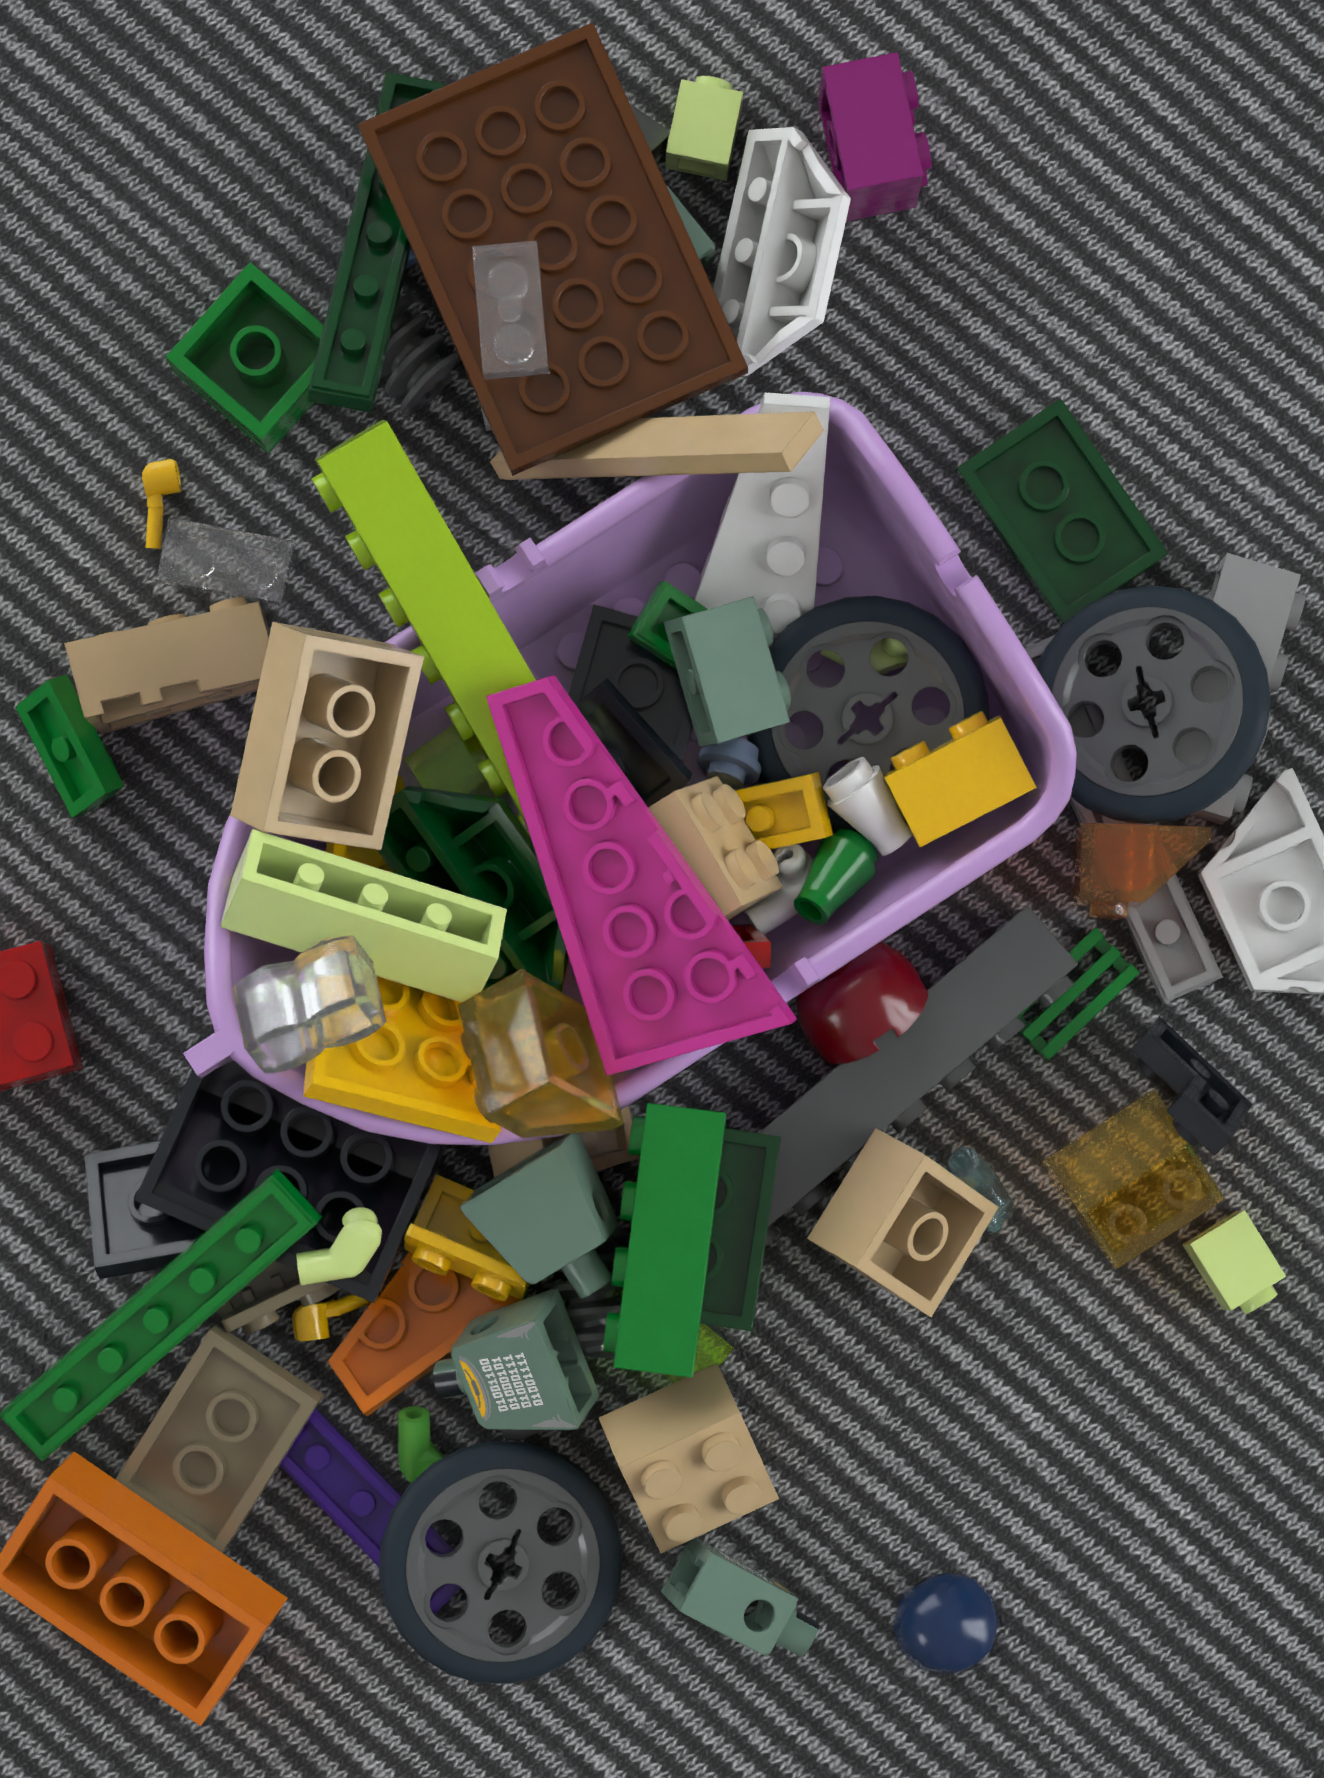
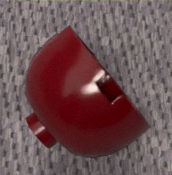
(861, 1004)

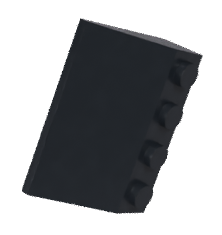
(238, 1131)

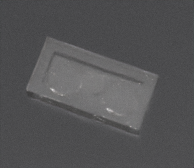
(510, 310)
(226, 561)

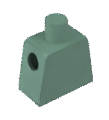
(548, 1215)

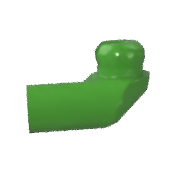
(414, 1444)

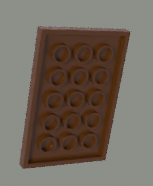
(557, 160)

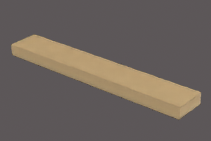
(685, 447)

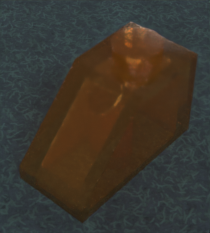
(1129, 862)

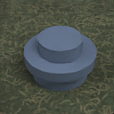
(731, 761)

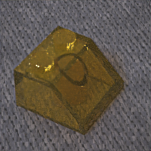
(536, 1060)

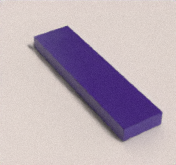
(352, 1492)

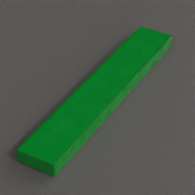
(160, 1315)

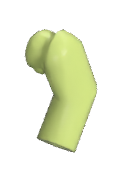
(348, 1253)

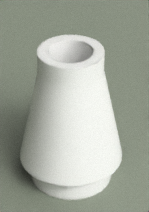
(868, 805)

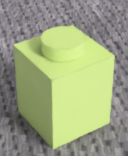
(704, 127)
(1235, 1263)

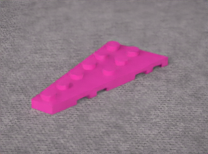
(637, 923)

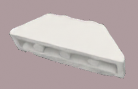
(779, 244)

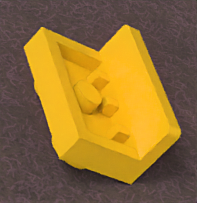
(448, 1240)

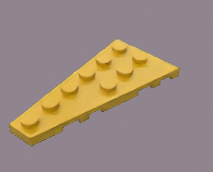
(411, 1064)

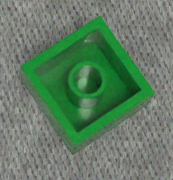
(252, 357)

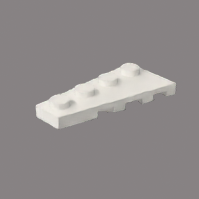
(772, 530)

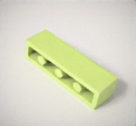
(404, 925)

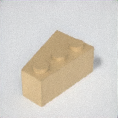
(170, 664)

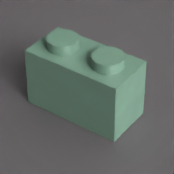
(728, 671)

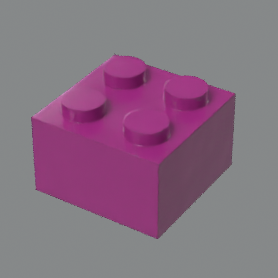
(871, 134)

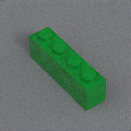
(668, 1239)

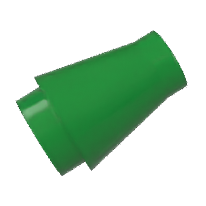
(837, 872)

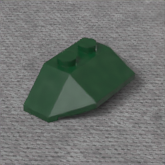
(485, 854)

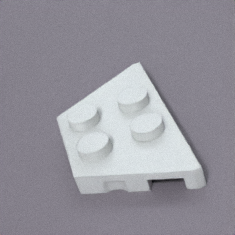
(1271, 892)

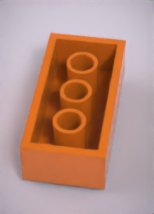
(136, 1587)

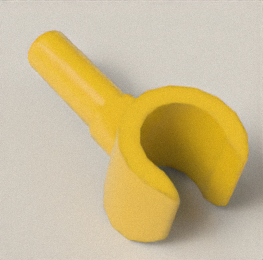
(158, 479)
(312, 1321)

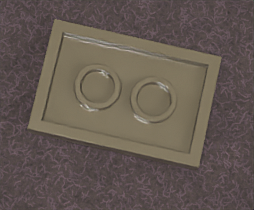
(219, 1437)

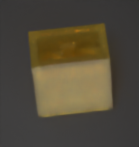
(1132, 1179)

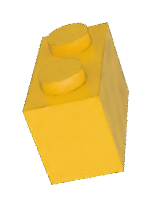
(959, 778)

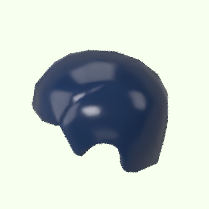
(946, 1623)

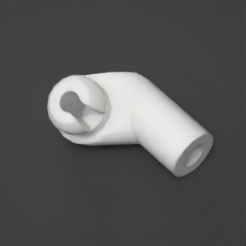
(779, 906)

